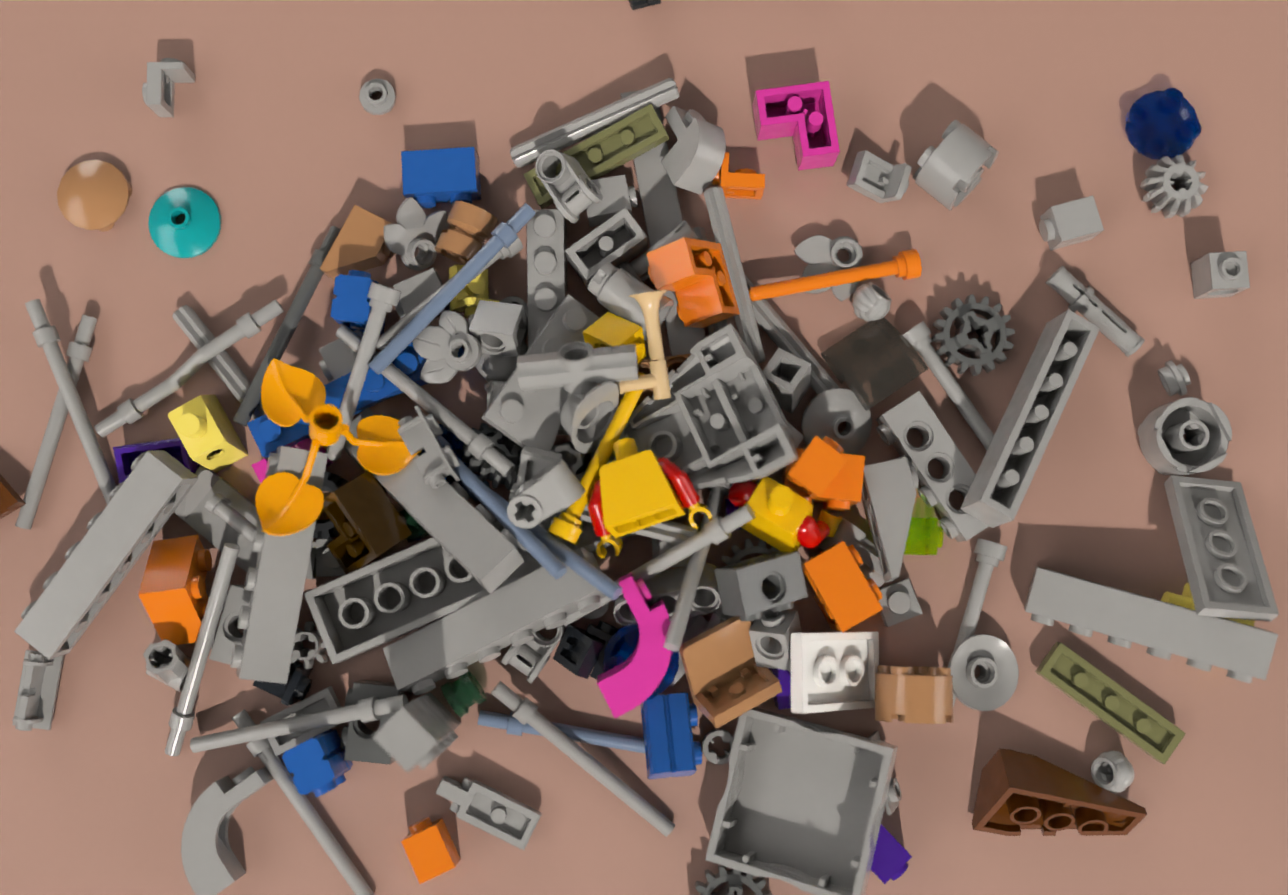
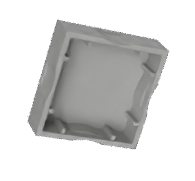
(802, 803)

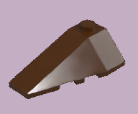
(1032, 793)

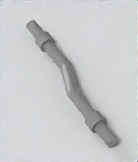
(133, 410)

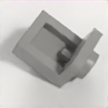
(160, 85)
(878, 178)

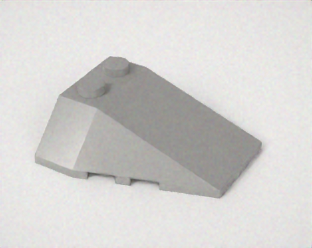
(719, 417)

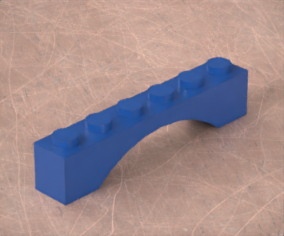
(375, 390)

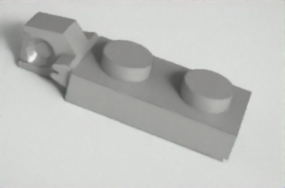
(490, 810)

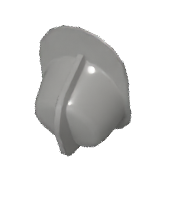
(589, 415)

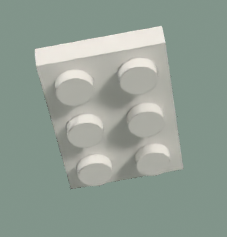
(833, 671)

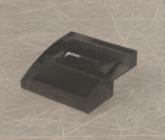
(874, 361)

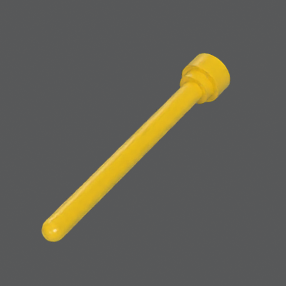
(568, 523)

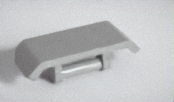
(221, 515)

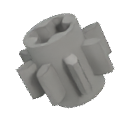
(306, 654)

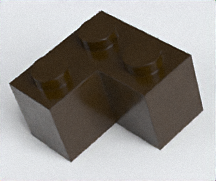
(365, 522)

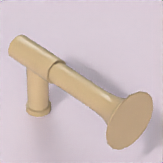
(659, 377)

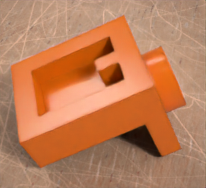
(742, 184)

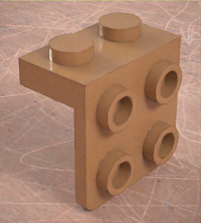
(725, 673)

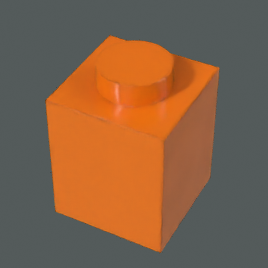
(817, 466)
(430, 849)

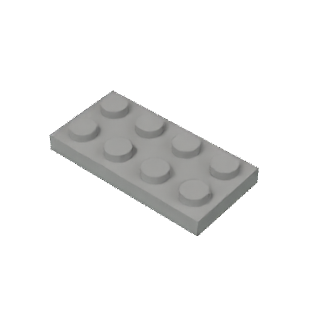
(1220, 549)

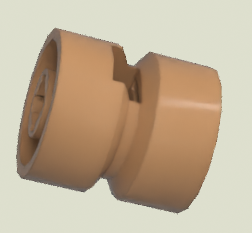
(467, 232)

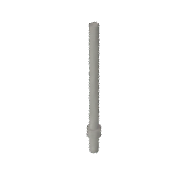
(48, 338)
(78, 353)
(478, 445)
(714, 532)
(693, 574)
(366, 711)
(526, 712)
(183, 715)
(305, 809)

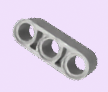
(667, 587)

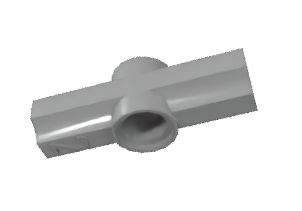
(577, 367)

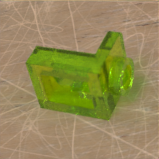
(924, 537)

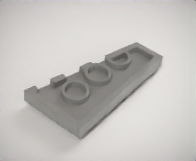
(534, 415)

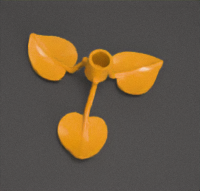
(293, 394)

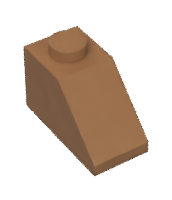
(358, 244)

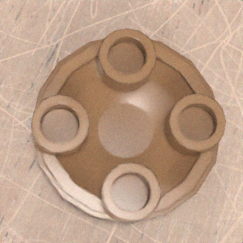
(93, 195)

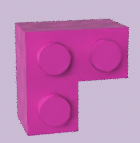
(803, 113)

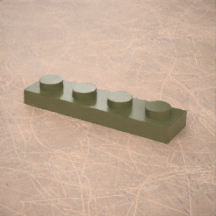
(609, 149)
(1110, 702)

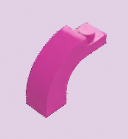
(643, 670)

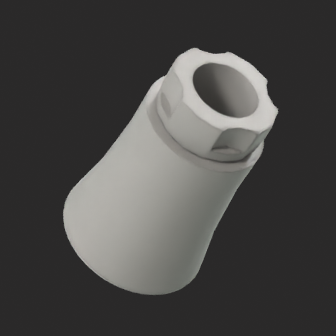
(612, 290)

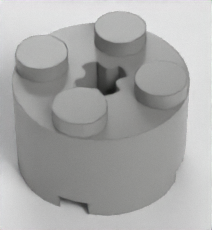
(955, 165)
(1206, 433)

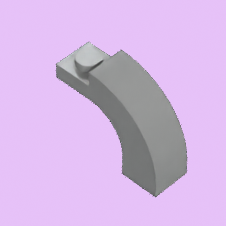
(205, 842)

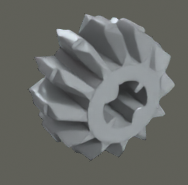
(1183, 177)

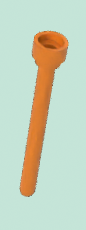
(904, 265)

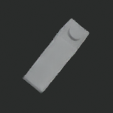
(889, 505)

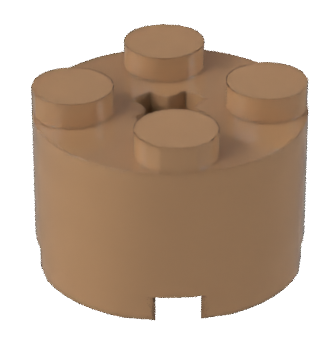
(914, 694)

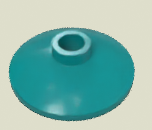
(198, 230)

